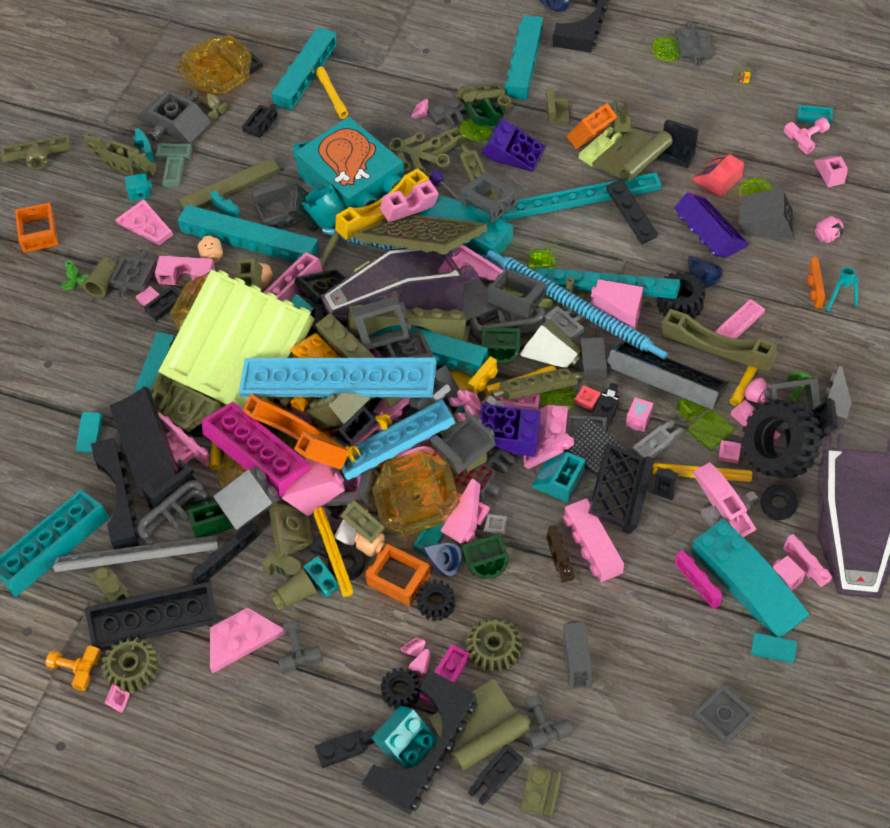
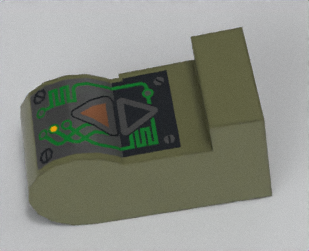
(285, 565)

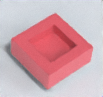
(587, 398)

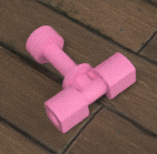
(803, 135)

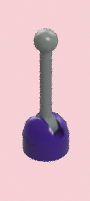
(437, 179)

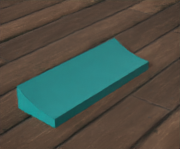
(50, 539)

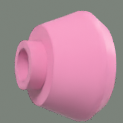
(755, 391)

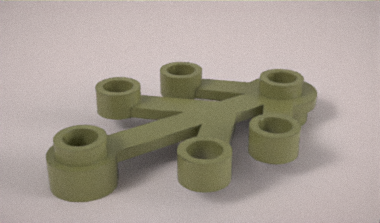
(417, 152)

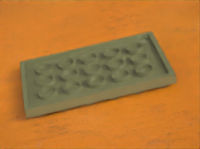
(421, 233)

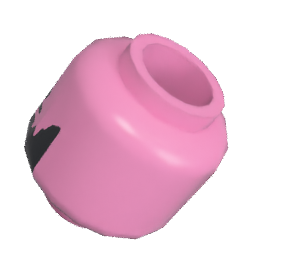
(829, 229)

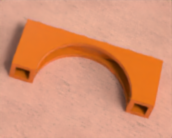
(311, 441)

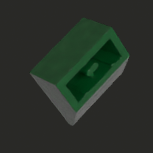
(207, 517)

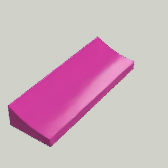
(254, 446)

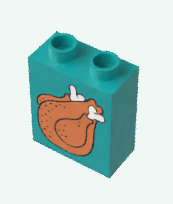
(351, 162)

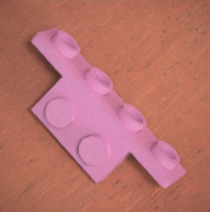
(182, 445)

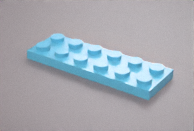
(399, 438)

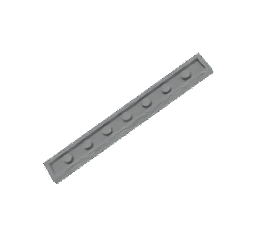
(136, 553)

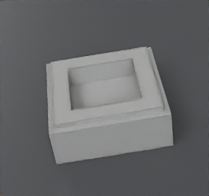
(495, 524)

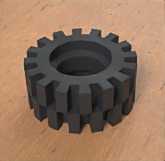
(436, 589)
(400, 677)

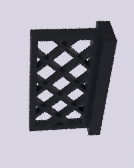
(635, 495)

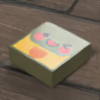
(741, 75)

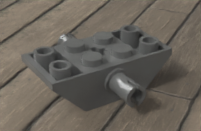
(176, 117)

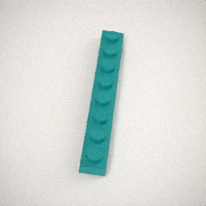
(586, 280)

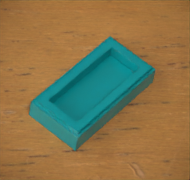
(813, 113)
(428, 537)
(773, 648)

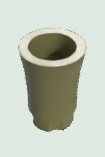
(98, 281)
(293, 590)

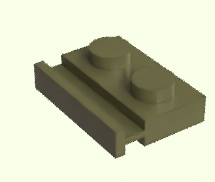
(541, 791)

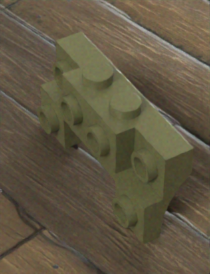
(120, 156)

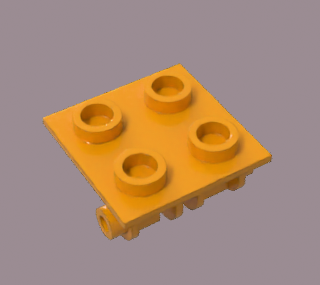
(313, 348)

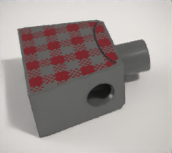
(484, 476)

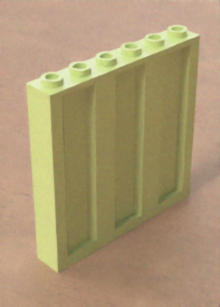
(224, 329)

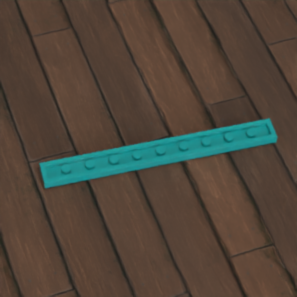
(577, 197)

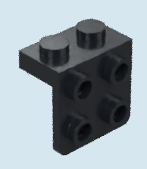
(683, 146)

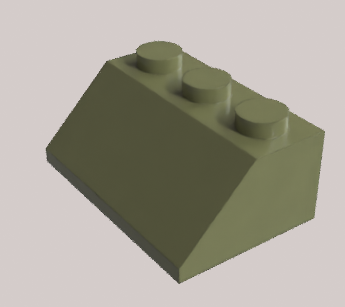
(335, 409)

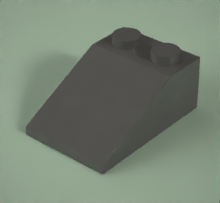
(411, 347)

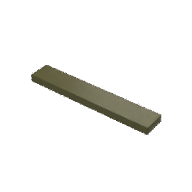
(232, 183)

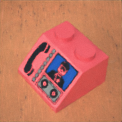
(720, 174)

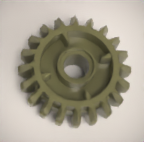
(494, 632)
(134, 677)

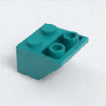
(560, 476)
(405, 737)

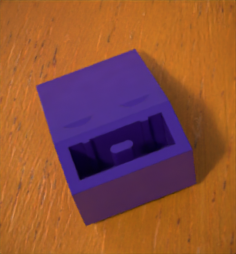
(513, 147)
(514, 428)

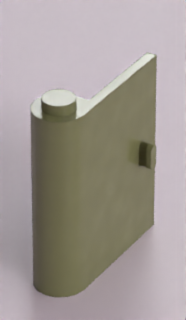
(632, 153)
(488, 729)

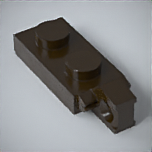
(559, 555)

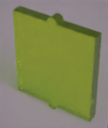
(710, 430)

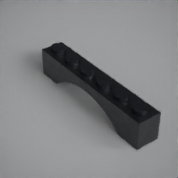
(121, 526)

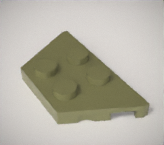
(188, 407)
(290, 528)

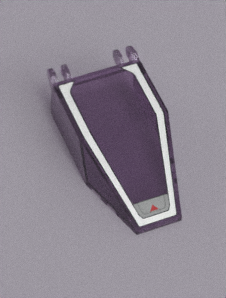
(413, 276)
(855, 517)

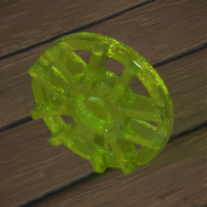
(666, 48)
(468, 128)
(752, 189)
(558, 397)

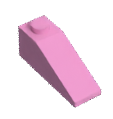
(463, 519)

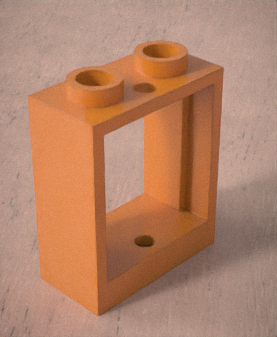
(591, 126)
(40, 239)
(405, 595)

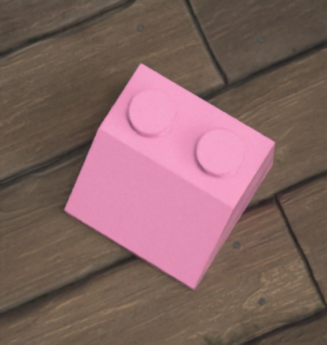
(552, 421)

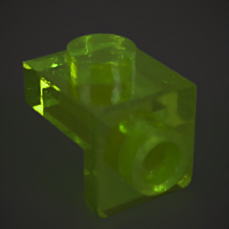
(541, 257)

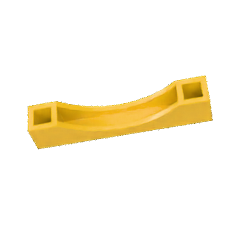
(356, 219)

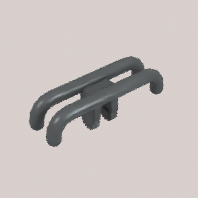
(513, 323)
(169, 507)

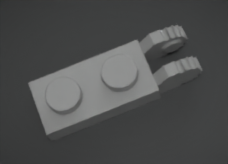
(657, 440)

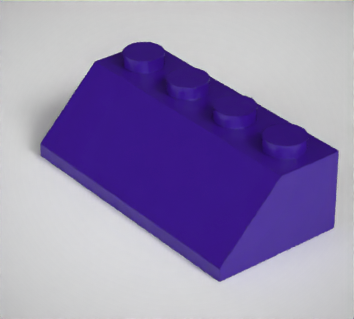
(710, 225)

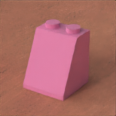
(618, 300)
(314, 487)

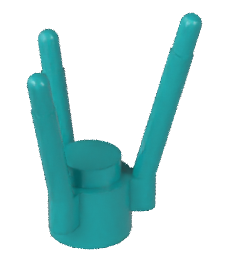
(846, 278)

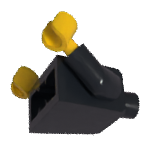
(355, 427)

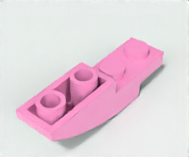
(724, 498)

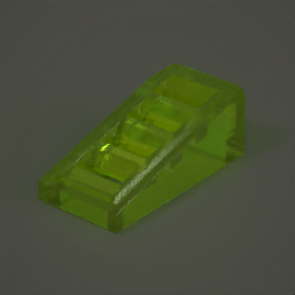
(686, 412)

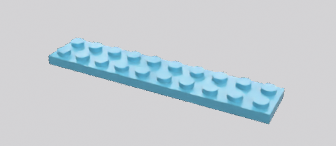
(338, 375)

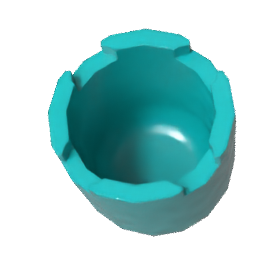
(324, 206)

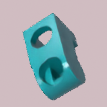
(321, 577)

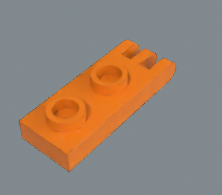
(815, 281)

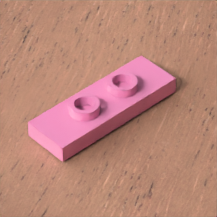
(741, 320)

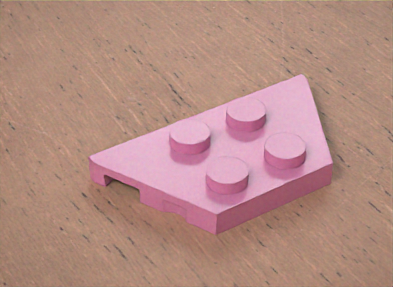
(240, 636)

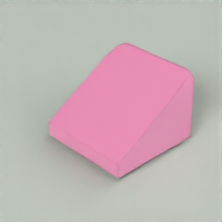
(420, 664)

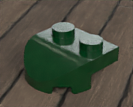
(484, 113)
(502, 343)
(486, 557)

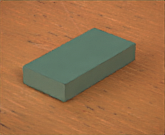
(173, 150)
(173, 172)

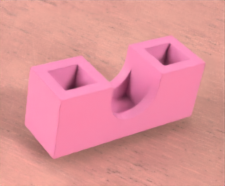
(421, 198)
(171, 268)

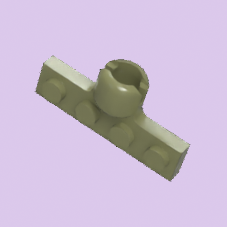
(36, 151)

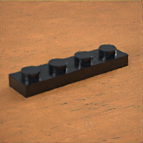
(631, 211)
(225, 554)

